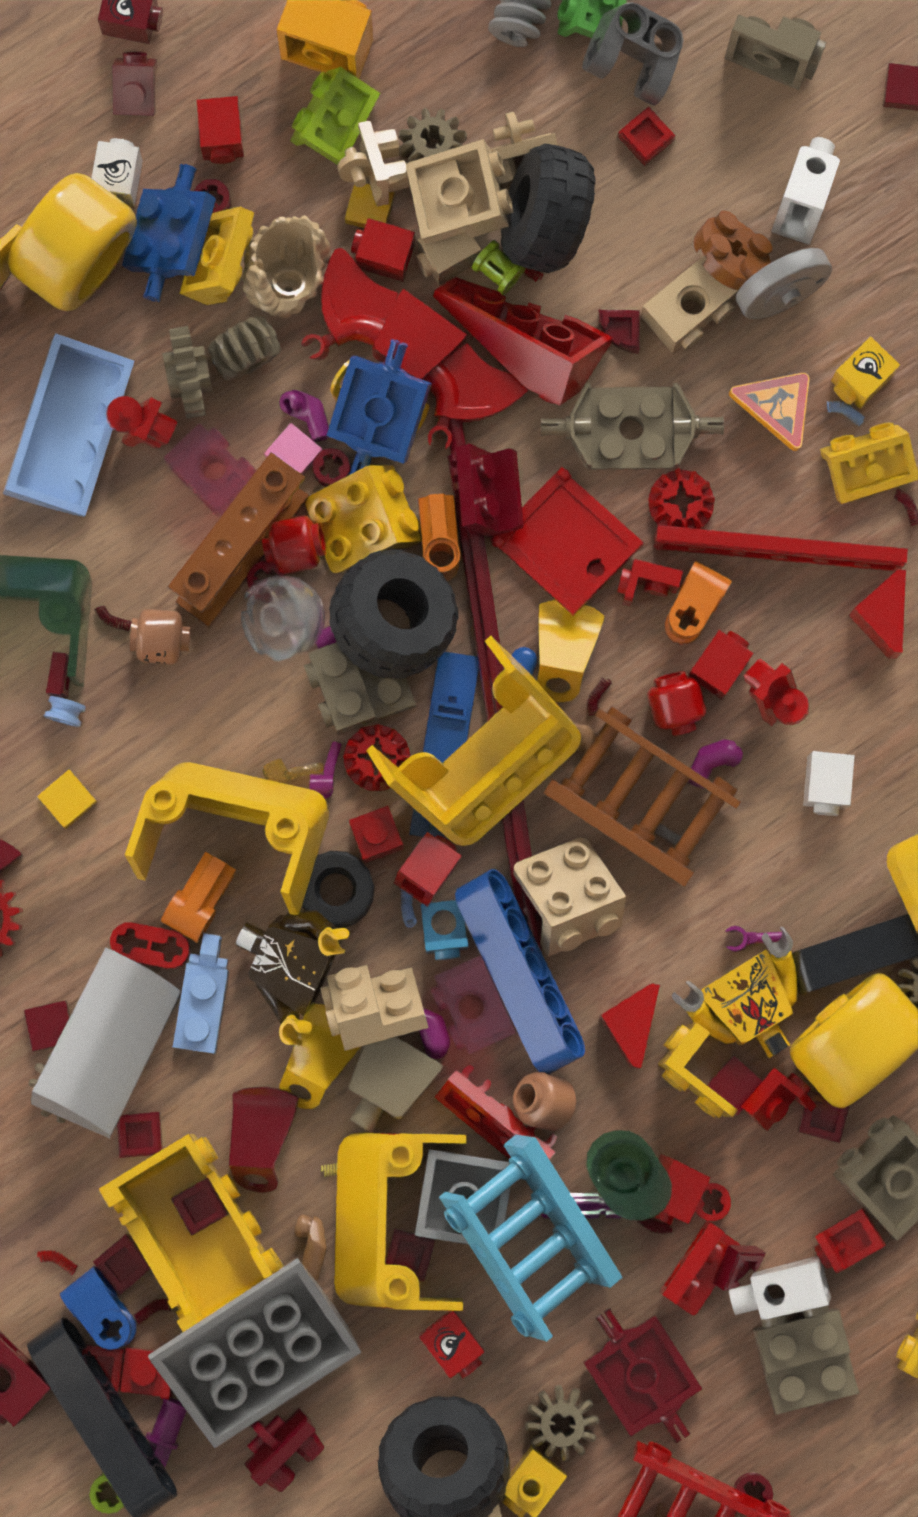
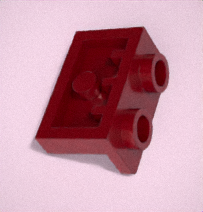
(489, 490)

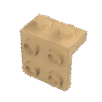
(571, 895)

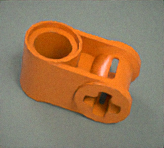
(697, 599)

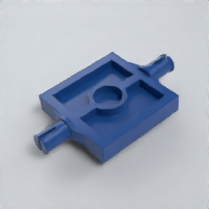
(169, 232)
(379, 408)

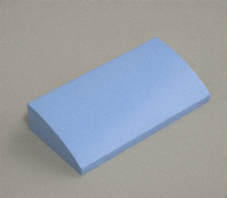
(67, 426)

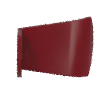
(258, 1133)

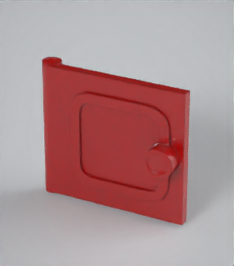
(562, 536)

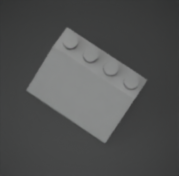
(255, 1352)

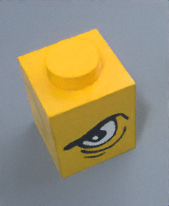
(864, 373)

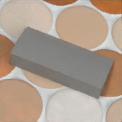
(105, 1044)

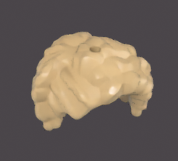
(285, 265)

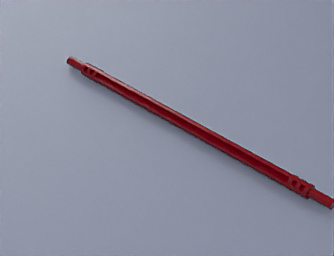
(484, 626)

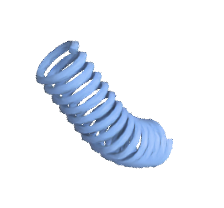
(859, 418)
(407, 913)

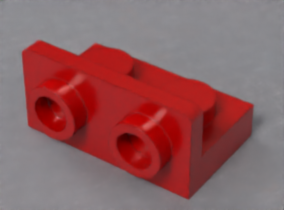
(697, 1269)

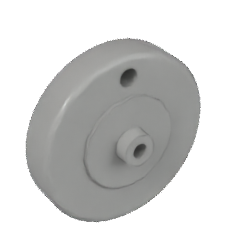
(783, 283)

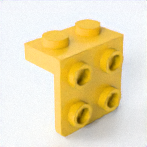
(363, 516)
(681, 1047)

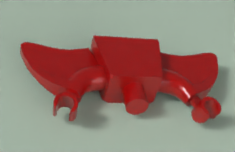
(436, 349)

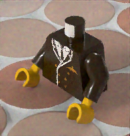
(292, 965)

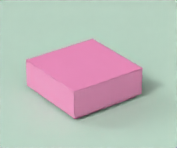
(294, 449)

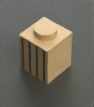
(447, 257)

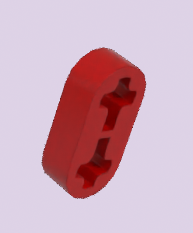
(152, 935)

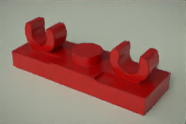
(484, 1114)

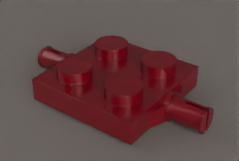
(642, 1375)

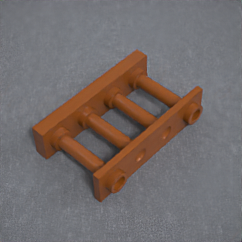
(235, 542)
(640, 837)

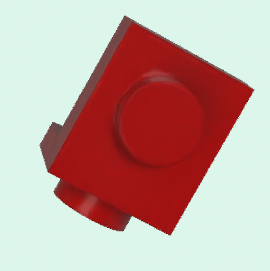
(848, 1241)

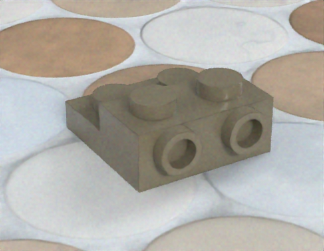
(780, 54)
(353, 694)
(884, 1175)
(805, 1359)

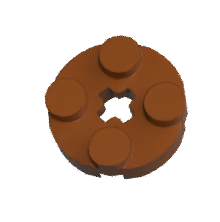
(731, 249)

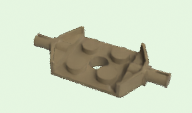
(662, 412)

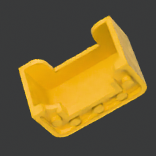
(194, 1270)

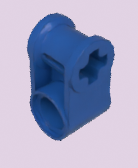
(94, 1303)

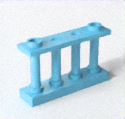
(570, 1232)

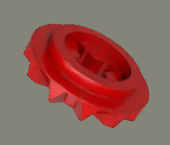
(694, 487)
(361, 770)

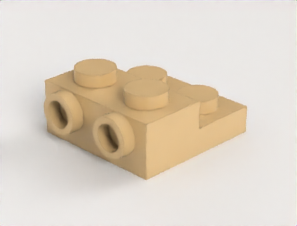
(459, 192)
(372, 1008)

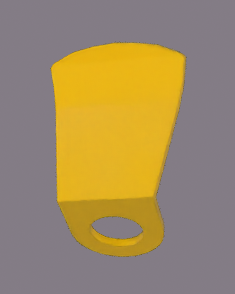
(566, 645)
(317, 1060)

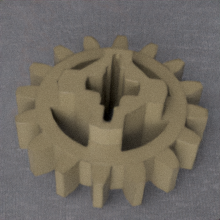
(187, 372)

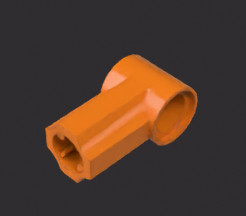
(439, 530)
(194, 906)

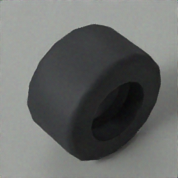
(362, 894)

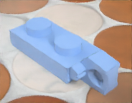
(202, 998)

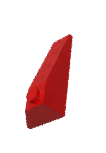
(536, 349)

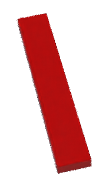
(780, 548)

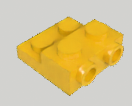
(220, 257)

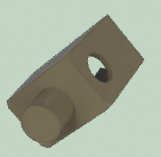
(389, 1080)

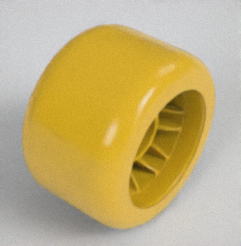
(72, 241)
(857, 1041)

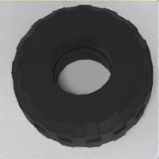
(550, 208)
(369, 638)
(436, 1427)

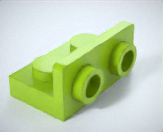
(333, 113)

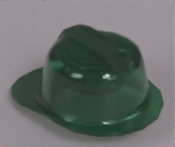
(628, 1175)

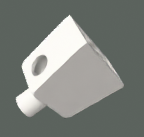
(807, 191)
(802, 1283)

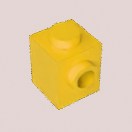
(532, 1483)

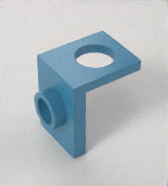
(448, 945)

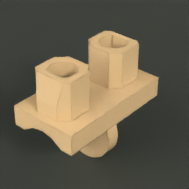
(517, 146)
(369, 163)

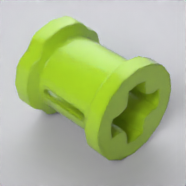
(487, 263)

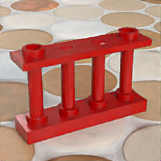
(658, 1459)

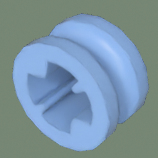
(64, 711)

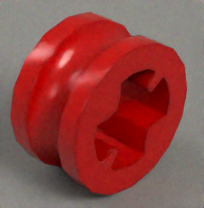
(723, 1199)

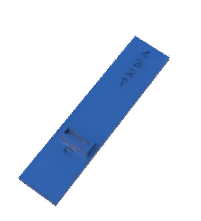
(448, 717)

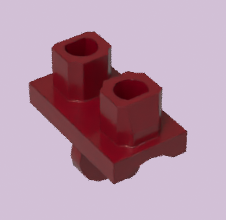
(276, 1444)

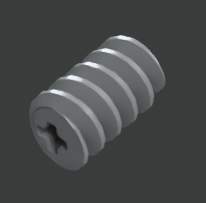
(515, 19)

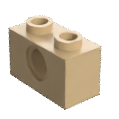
(672, 323)

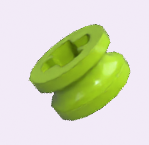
(105, 1505)

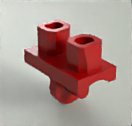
(141, 421)
(776, 694)

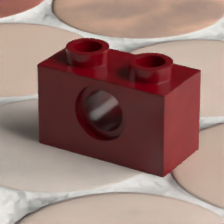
(27, 1383)

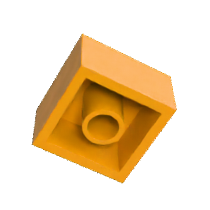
(326, 34)

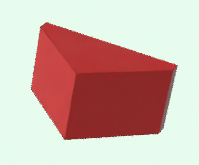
(883, 615)
(631, 1023)

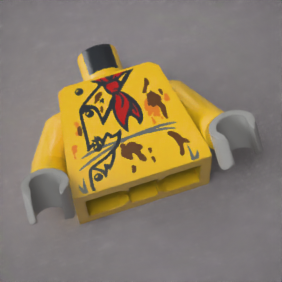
(749, 998)

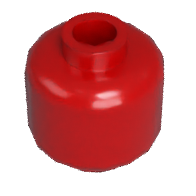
(294, 544)
(676, 702)

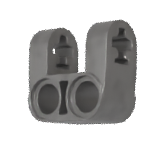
(639, 44)

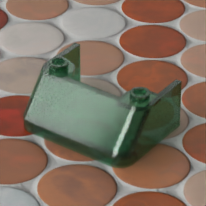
(63, 598)

